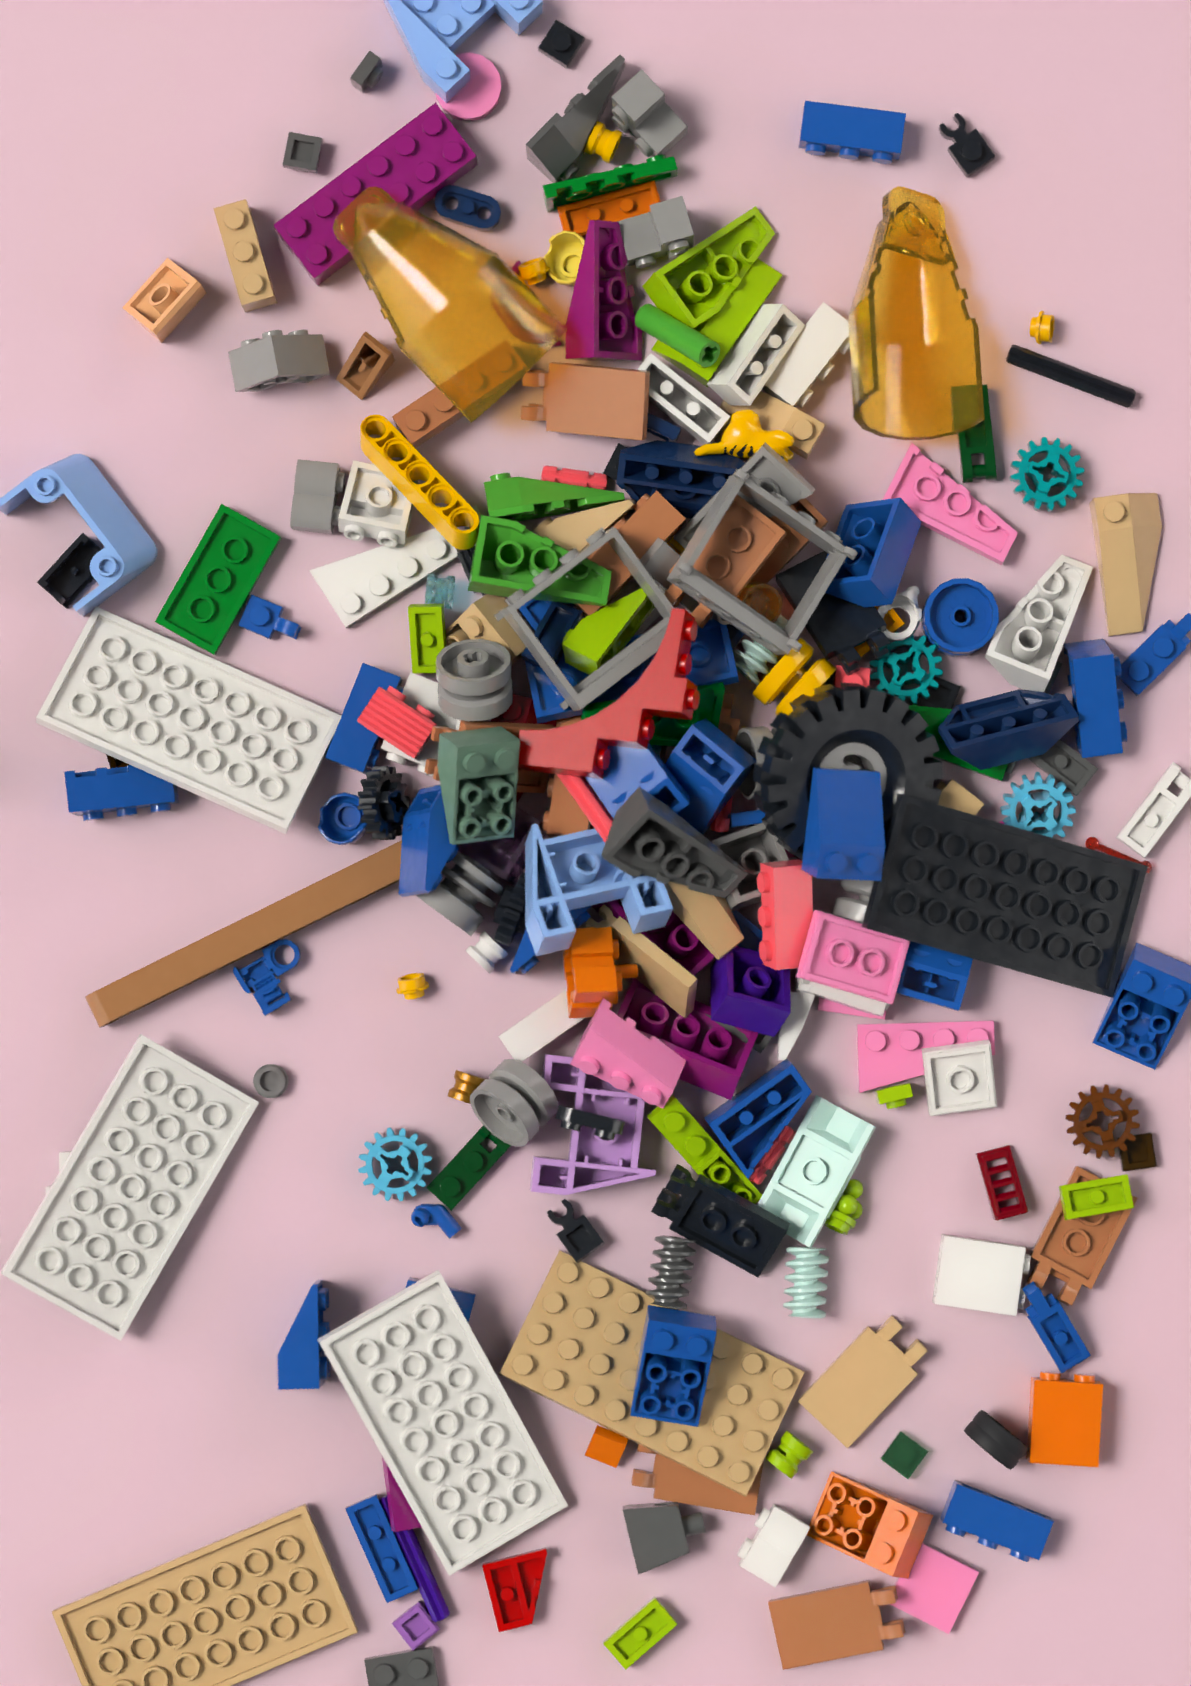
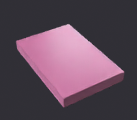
(852, 958)

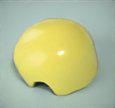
(564, 257)

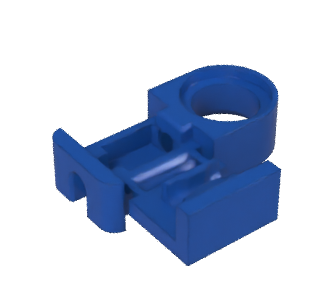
(261, 977)

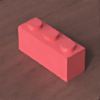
(784, 912)

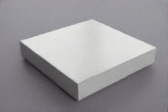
(959, 1077)

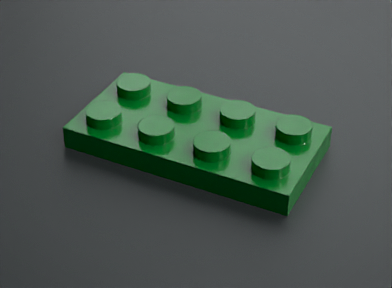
(218, 579)

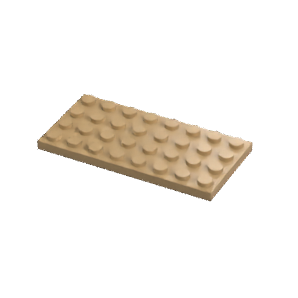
(584, 1355)
(212, 1611)

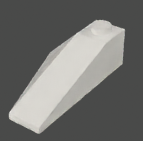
(1036, 629)

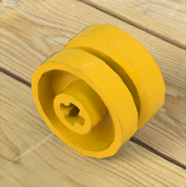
(792, 679)

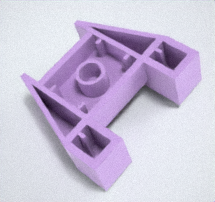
(591, 1159)

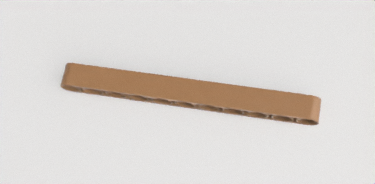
(246, 936)

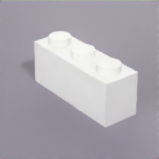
(756, 354)
(809, 357)
(684, 402)

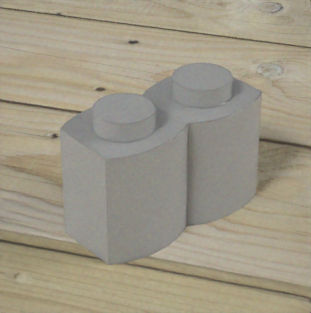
(316, 496)

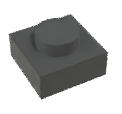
(367, 73)
(302, 152)

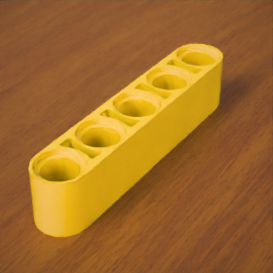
(424, 495)

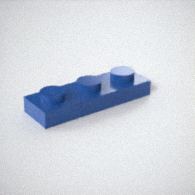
(381, 1548)

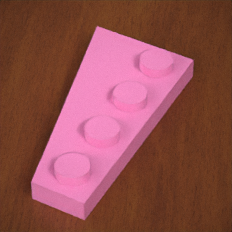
(949, 507)
(894, 1050)

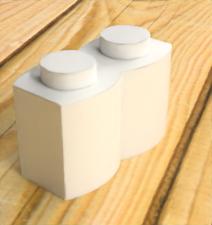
(773, 1544)

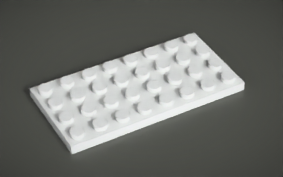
(189, 719)
(129, 1187)
(443, 1422)

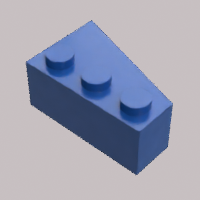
(1096, 698)
(117, 790)
(758, 1114)

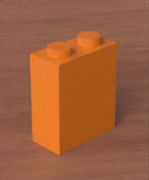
(1064, 1420)

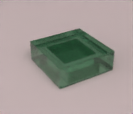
(903, 1454)

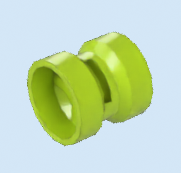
(789, 1454)

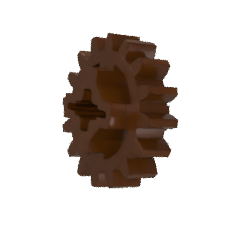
(1096, 1099)

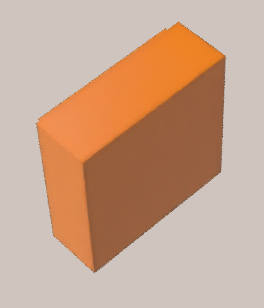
(606, 1446)

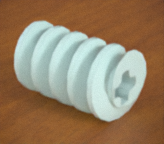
(756, 656)
(806, 1282)

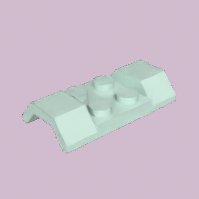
(816, 1169)

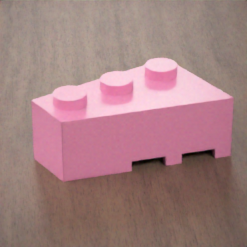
(627, 1058)

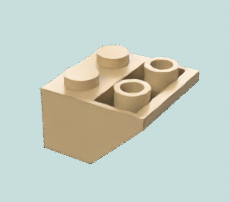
(480, 623)

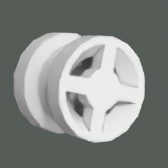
(486, 952)

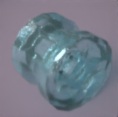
(440, 590)

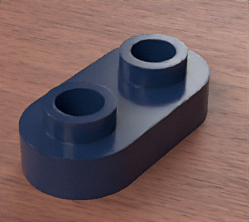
(468, 208)

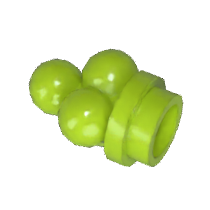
(847, 1209)

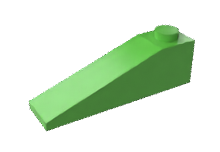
(532, 499)
(511, 556)

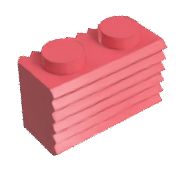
(397, 722)

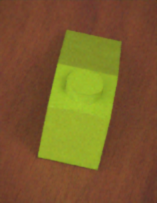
(605, 632)

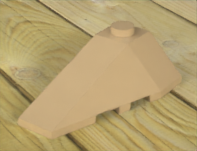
(1126, 549)
(706, 917)

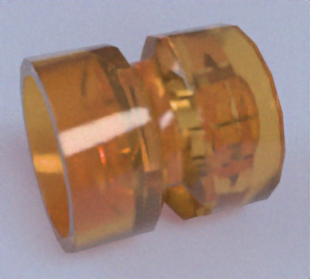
(762, 599)

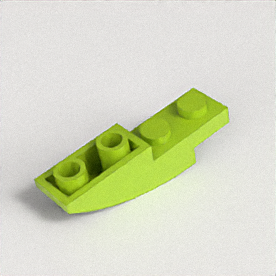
(700, 1149)

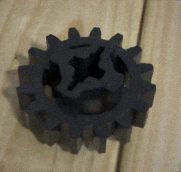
(383, 802)
(511, 912)

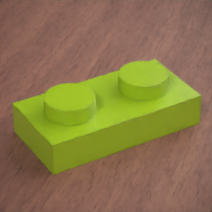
(426, 635)
(1096, 1197)
(640, 1633)

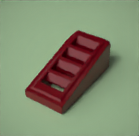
(1008, 1211)

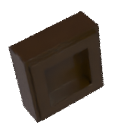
(1139, 1153)

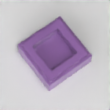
(415, 1625)

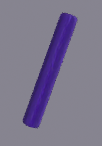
(420, 1570)

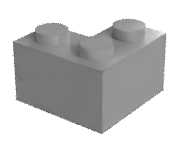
(643, 111)
(657, 233)
(278, 360)

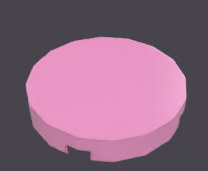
(479, 94)

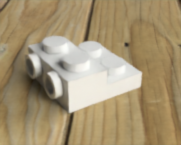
(374, 507)

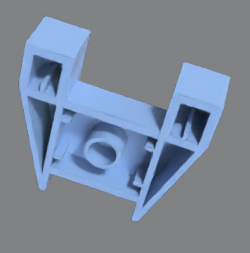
(439, 27)
(572, 874)

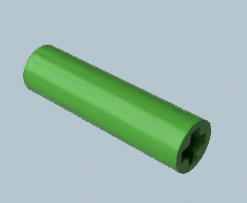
(677, 335)

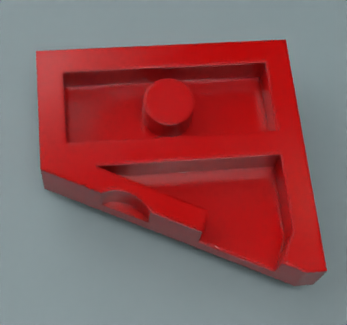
(515, 1587)

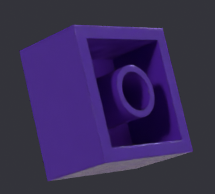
(749, 992)

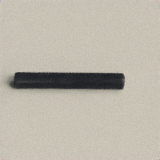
(1071, 376)

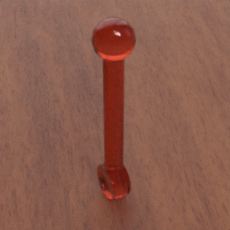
(1093, 844)

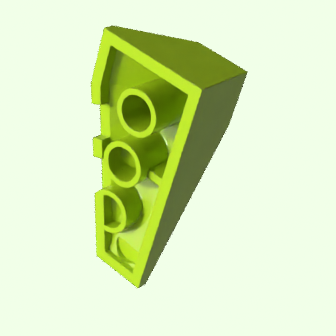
(707, 274)
(728, 322)

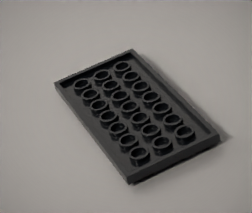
(1005, 896)

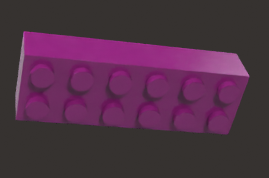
(406, 165)

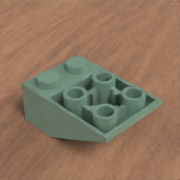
(479, 783)

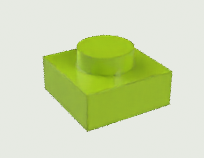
(894, 1096)

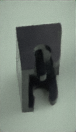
(71, 572)

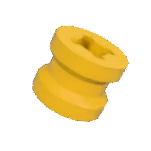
(603, 142)

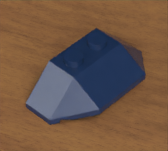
(675, 473)
(1007, 727)

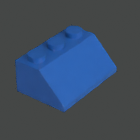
(883, 538)

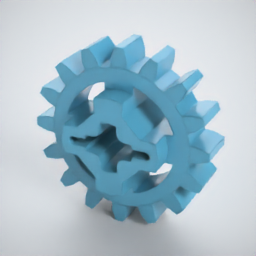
(1047, 799)
(382, 1182)

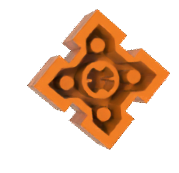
(592, 971)

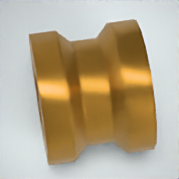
(464, 1086)

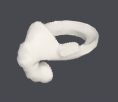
(909, 602)

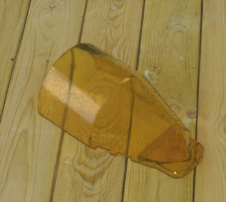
(448, 300)
(911, 331)

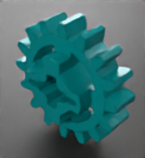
(1032, 470)
(919, 676)

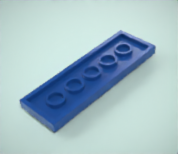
(711, 664)

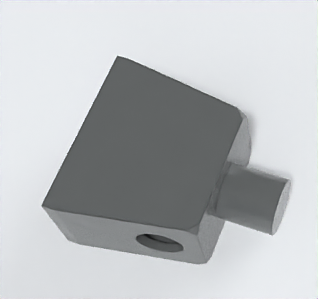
(659, 1532)

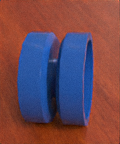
(980, 617)

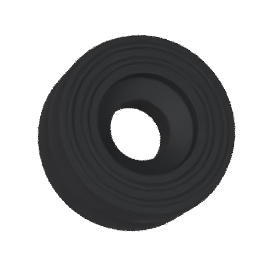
(996, 1439)

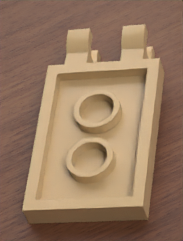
(655, 967)
(862, 1382)

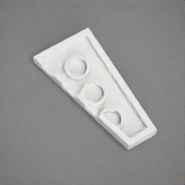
(379, 575)

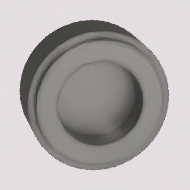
(270, 1081)

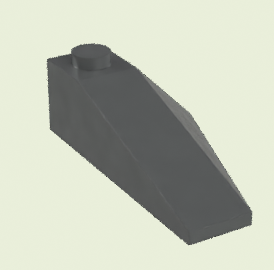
(562, 140)
(662, 845)

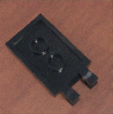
(835, 623)
(720, 1220)

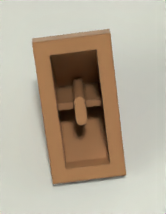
(365, 366)

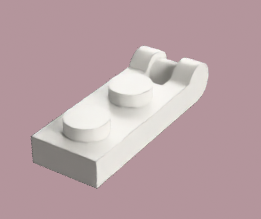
(1156, 812)

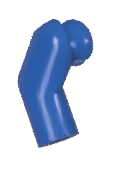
(435, 1215)

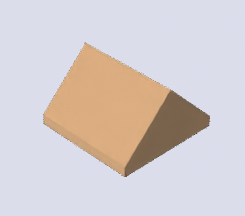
(165, 299)

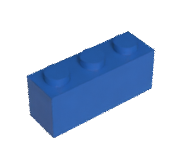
(852, 132)
(353, 743)
(996, 1521)

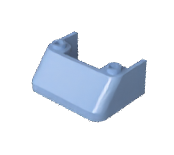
(126, 544)

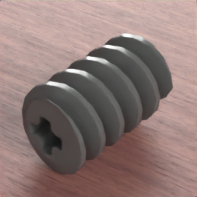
(671, 1271)

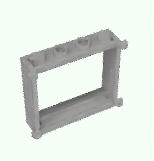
(730, 607)
(621, 663)

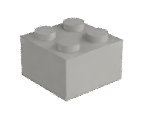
(749, 849)

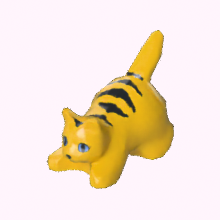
(746, 436)

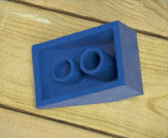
(844, 825)

